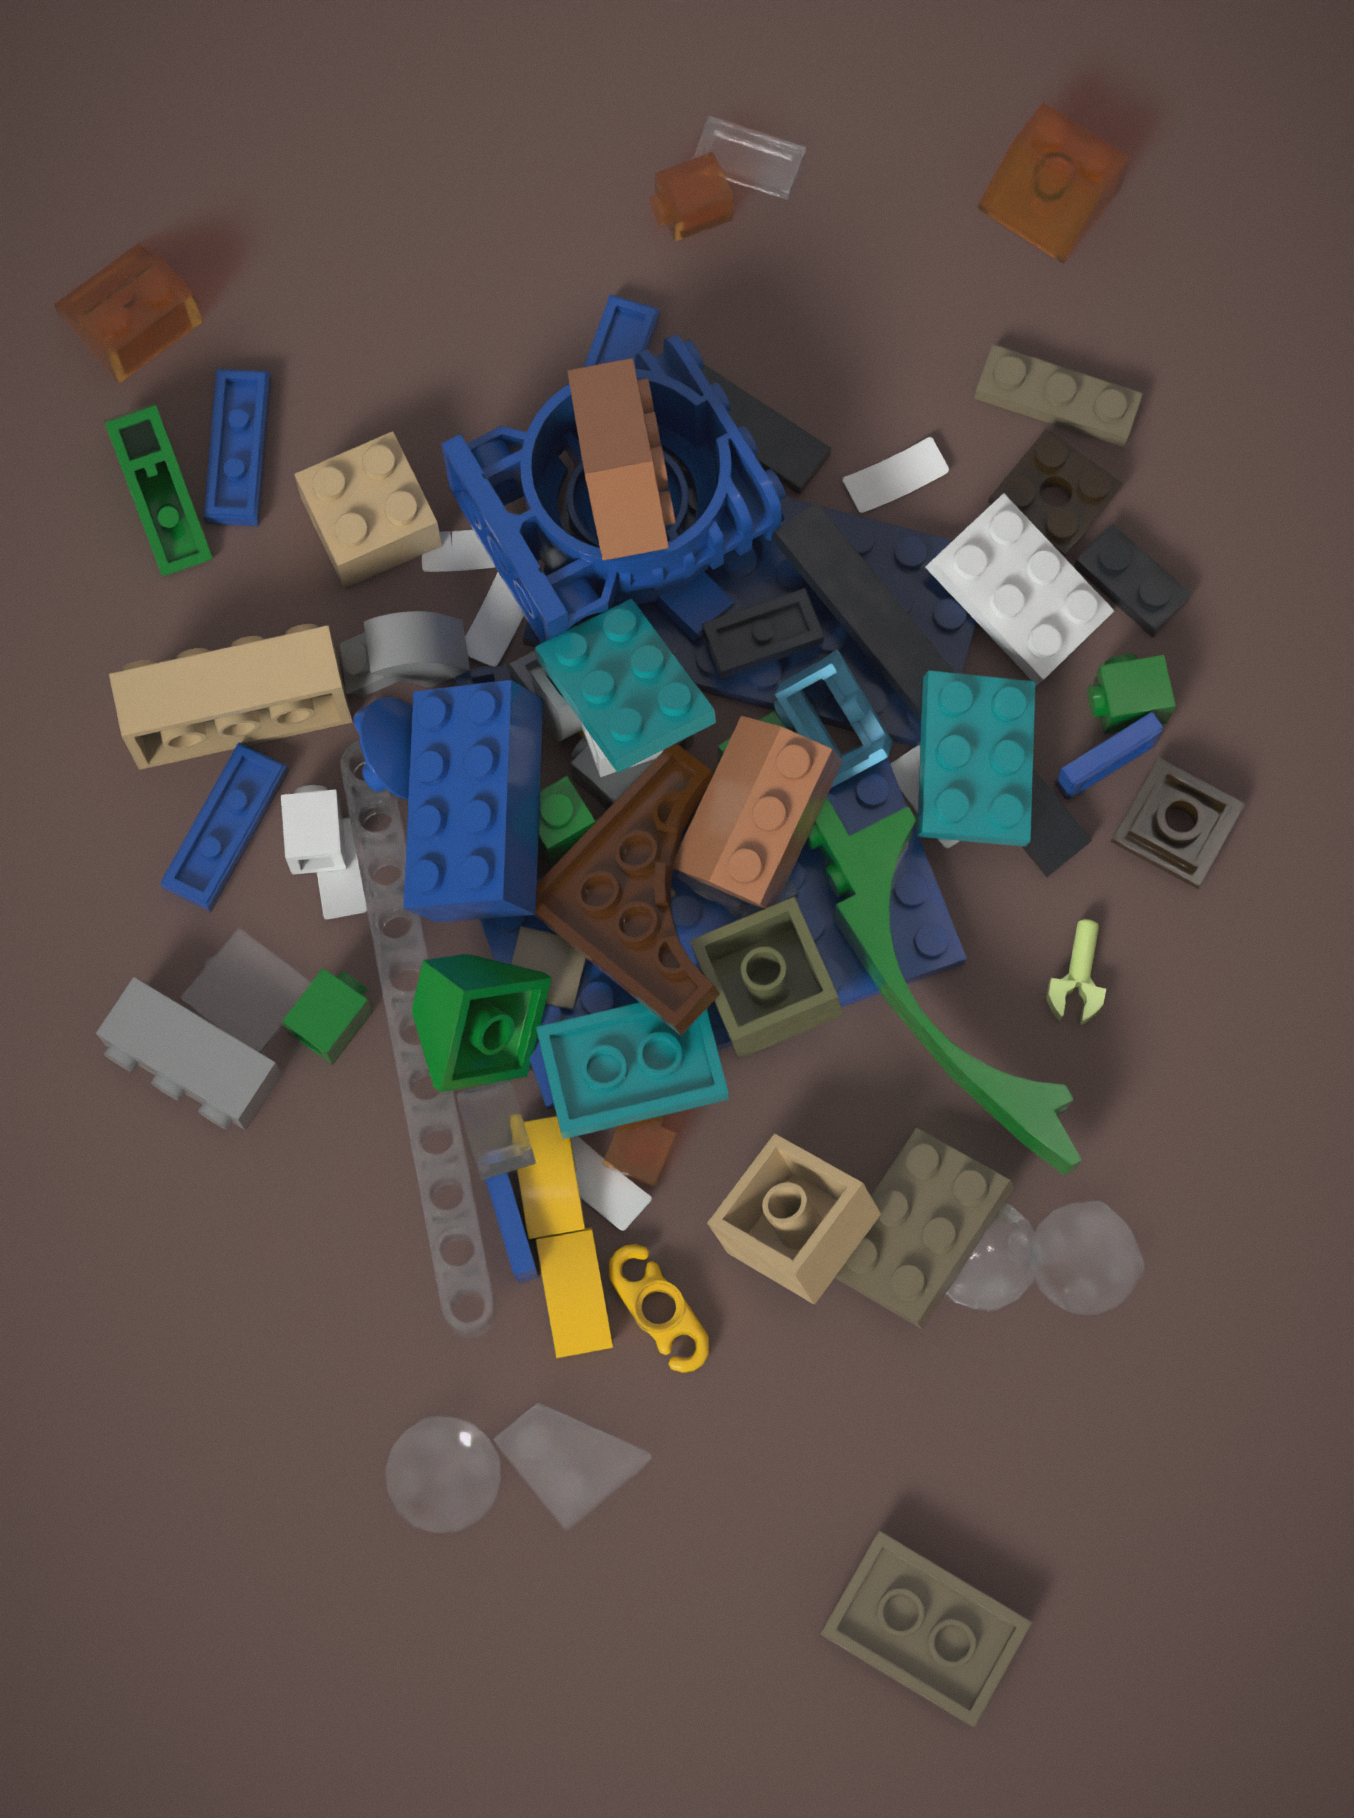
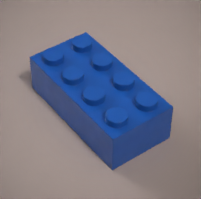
(473, 802)

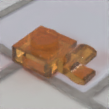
(641, 1149)

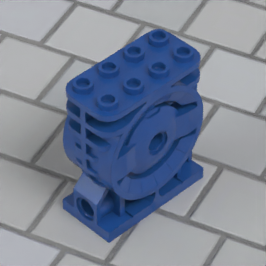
(693, 426)

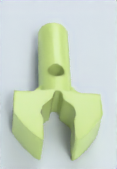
(1079, 975)

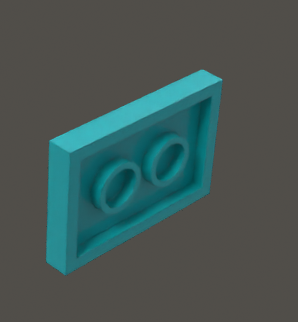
(625, 685)
(976, 759)
(628, 1068)

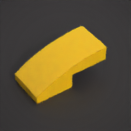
(551, 1185)
(574, 1293)

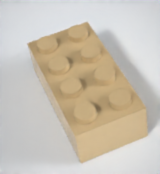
(230, 696)

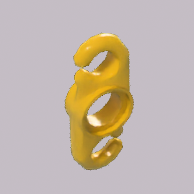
(682, 1323)

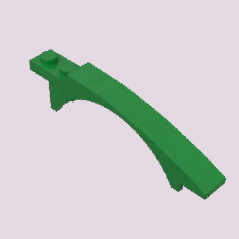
(863, 871)

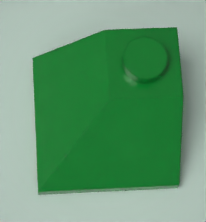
(477, 1019)

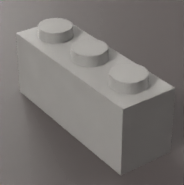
(187, 1055)

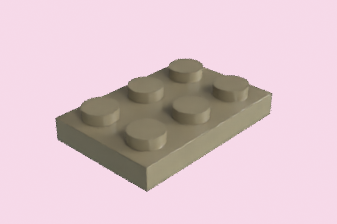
(930, 1222)
(926, 1628)

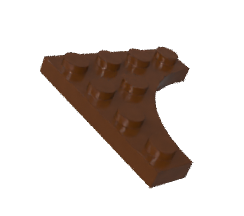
(615, 891)

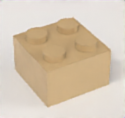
(368, 509)
(794, 1218)

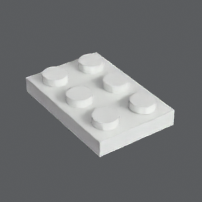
(1020, 589)

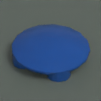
(386, 744)

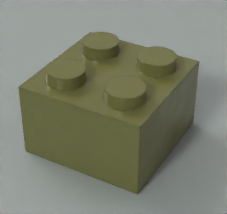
(767, 977)

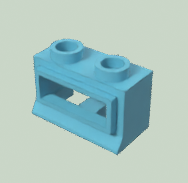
(798, 713)

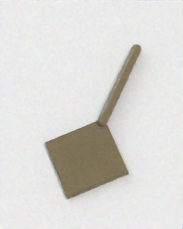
(556, 958)

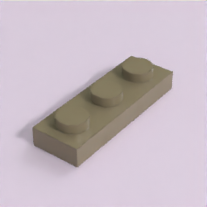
(1058, 395)

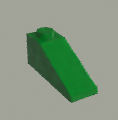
(158, 489)

